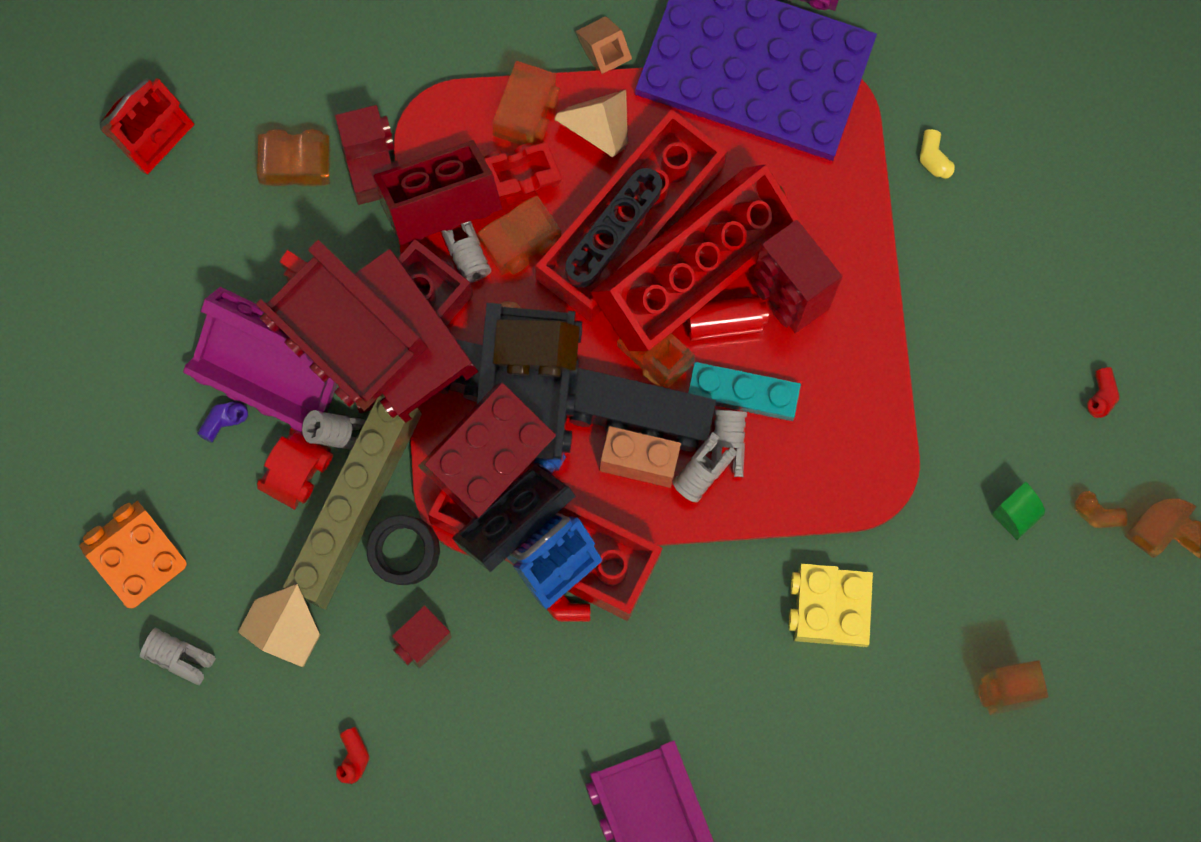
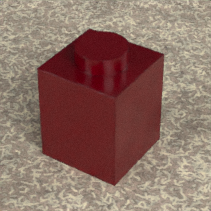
(420, 638)

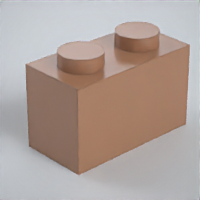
(639, 456)

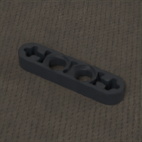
(616, 229)

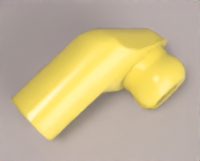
(933, 158)

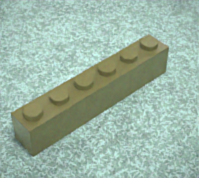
(351, 504)

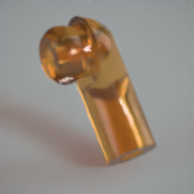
(1098, 517)

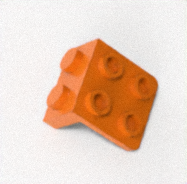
(132, 554)

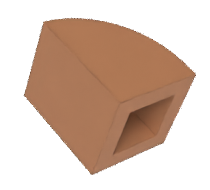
(604, 44)

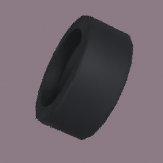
(376, 543)

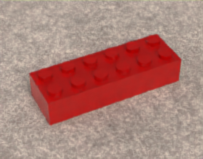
(686, 165)
(694, 259)
(612, 583)

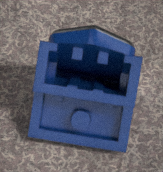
(555, 558)

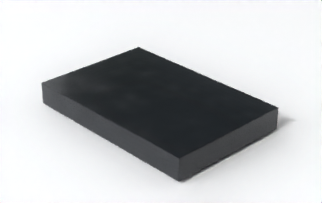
(513, 517)

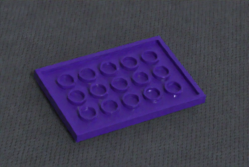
(759, 69)

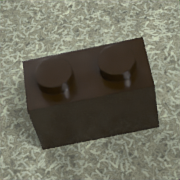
(536, 346)

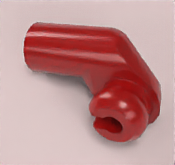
(1107, 395)
(565, 611)
(355, 759)

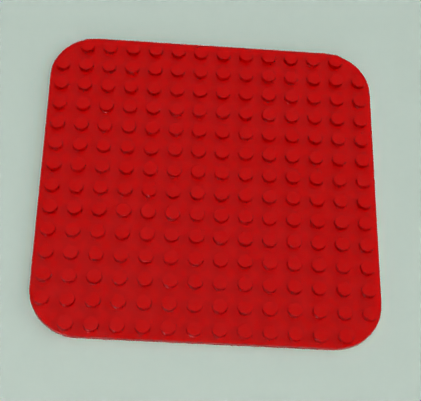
(854, 433)

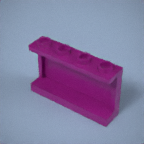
(254, 363)
(649, 800)

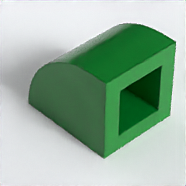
(1020, 511)

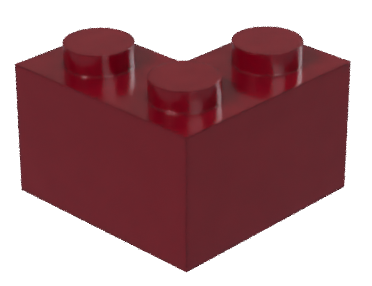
(366, 146)

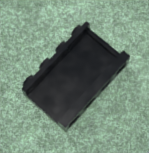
(543, 395)

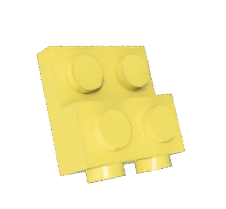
(831, 605)

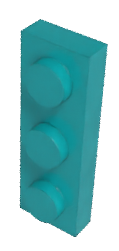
(745, 391)

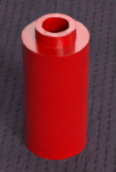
(728, 318)

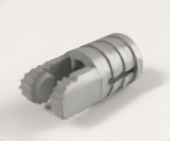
(467, 253)
(331, 429)
(730, 429)
(702, 471)
(170, 652)

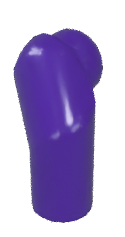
(222, 416)

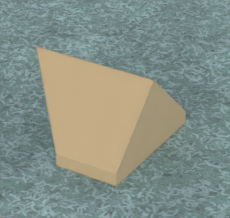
(599, 121)
(282, 626)

